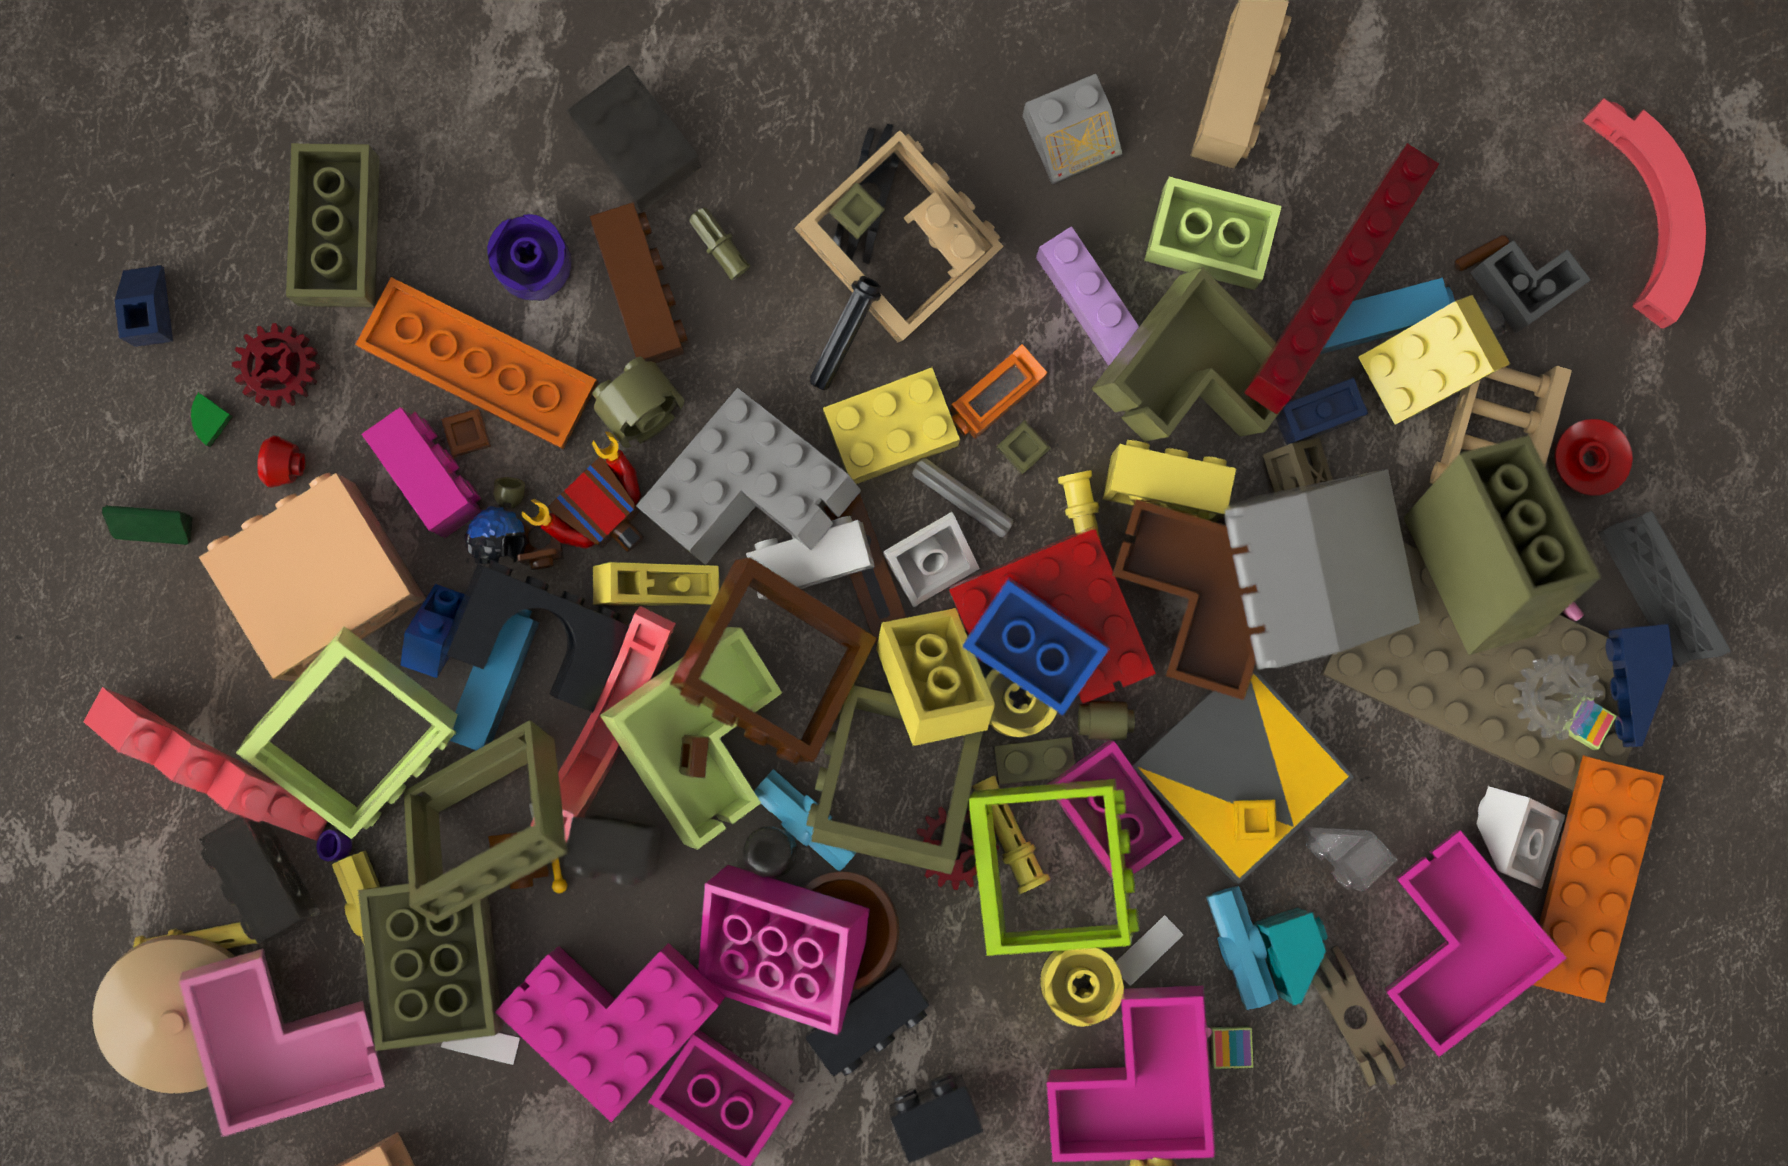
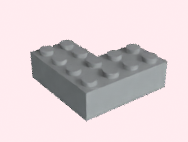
(742, 463)

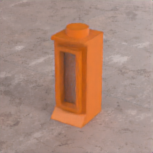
(997, 392)

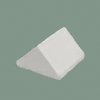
(931, 559)

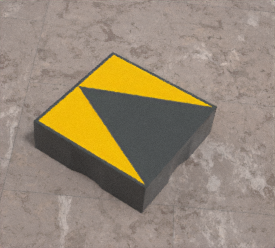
(1239, 753)

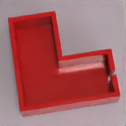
(1080, 584)

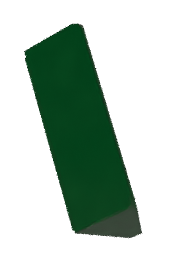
(148, 524)

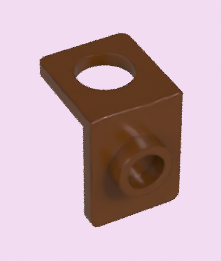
(542, 557)

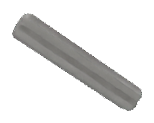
(963, 497)

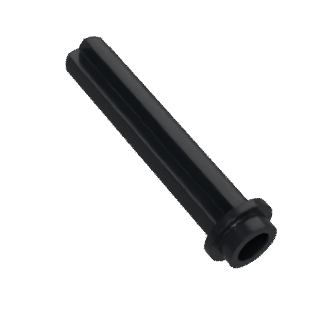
(865, 292)

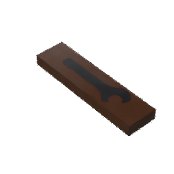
(875, 585)

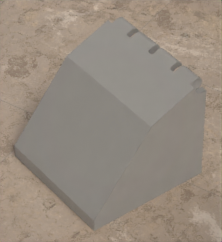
(1322, 566)

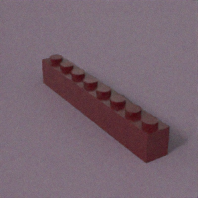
(1341, 279)

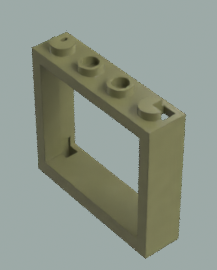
(877, 843)
(442, 894)

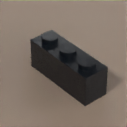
(870, 1021)

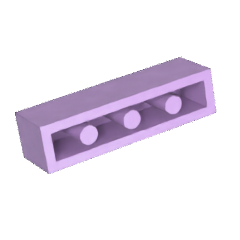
(1087, 293)

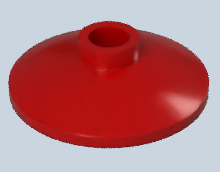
(1610, 452)

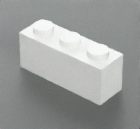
(836, 555)

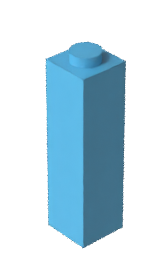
(1388, 314)
(491, 688)

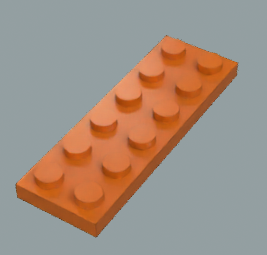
(476, 363)
(1597, 873)

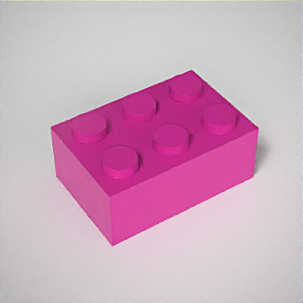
(423, 471)
(1147, 823)
(722, 1098)

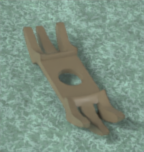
(1371, 1034)

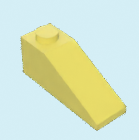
(654, 584)

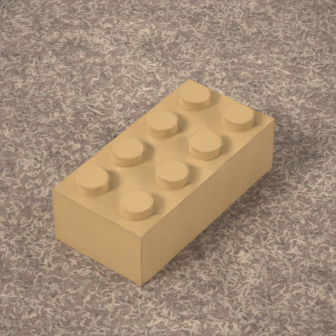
(1240, 81)

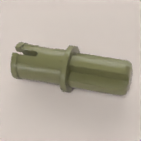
(719, 243)

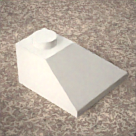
(1519, 834)

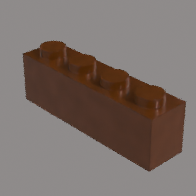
(637, 284)

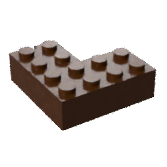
(1197, 563)

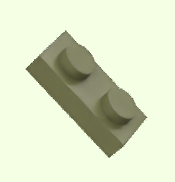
(1033, 760)

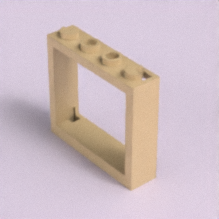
(934, 179)

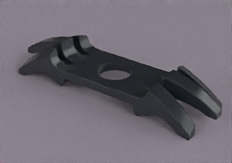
(883, 179)

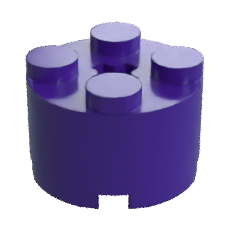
(524, 237)

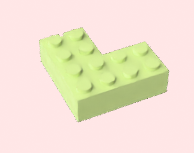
(656, 718)

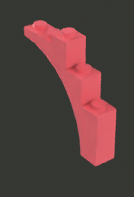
(192, 763)

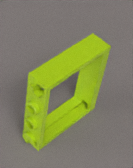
(996, 938)

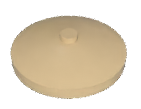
(143, 1014)

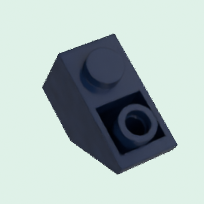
(143, 307)

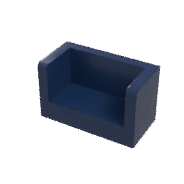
(1321, 412)

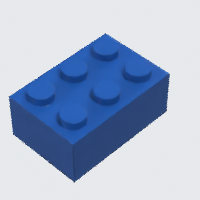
(1035, 646)

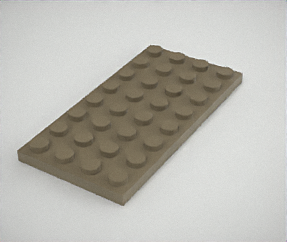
(1472, 696)

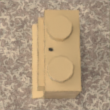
(947, 232)

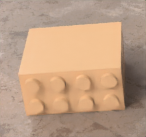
(309, 574)

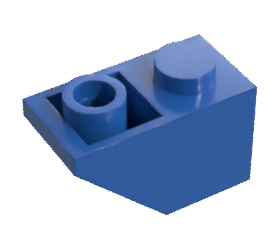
(429, 631)

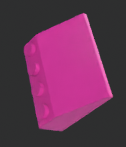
(781, 946)

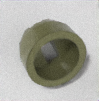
(509, 491)

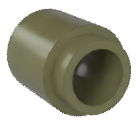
(1105, 720)

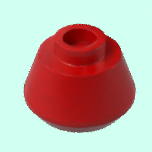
(279, 462)

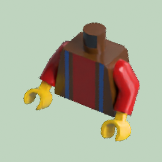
(595, 504)

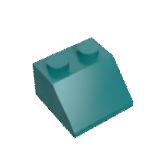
(1293, 950)

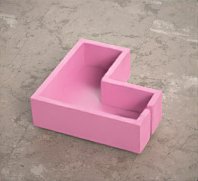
(266, 1067)

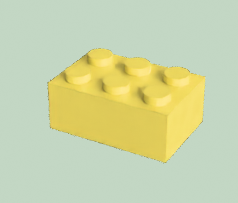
(1434, 359)
(891, 426)
(1169, 480)
(934, 677)

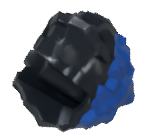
(495, 535)

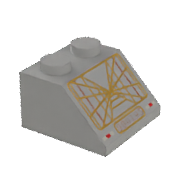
(1073, 128)

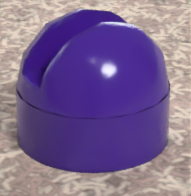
(333, 845)

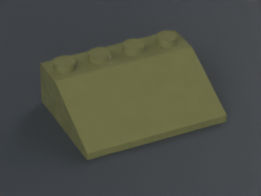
(428, 976)

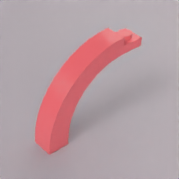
(1676, 205)
(596, 747)

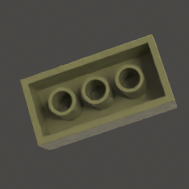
(333, 225)

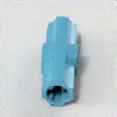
(793, 810)
(1242, 948)

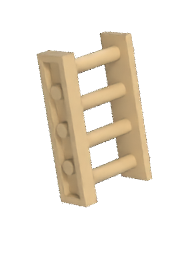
(1538, 423)

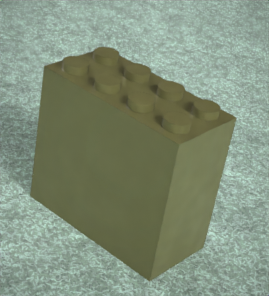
(1500, 545)

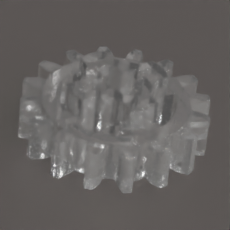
(1558, 681)

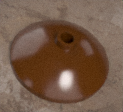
(882, 924)

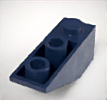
(1641, 669)

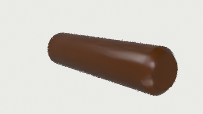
(1481, 253)

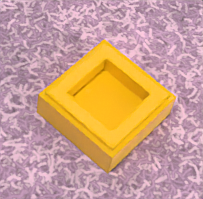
(1255, 820)

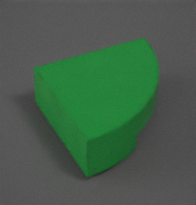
(208, 419)

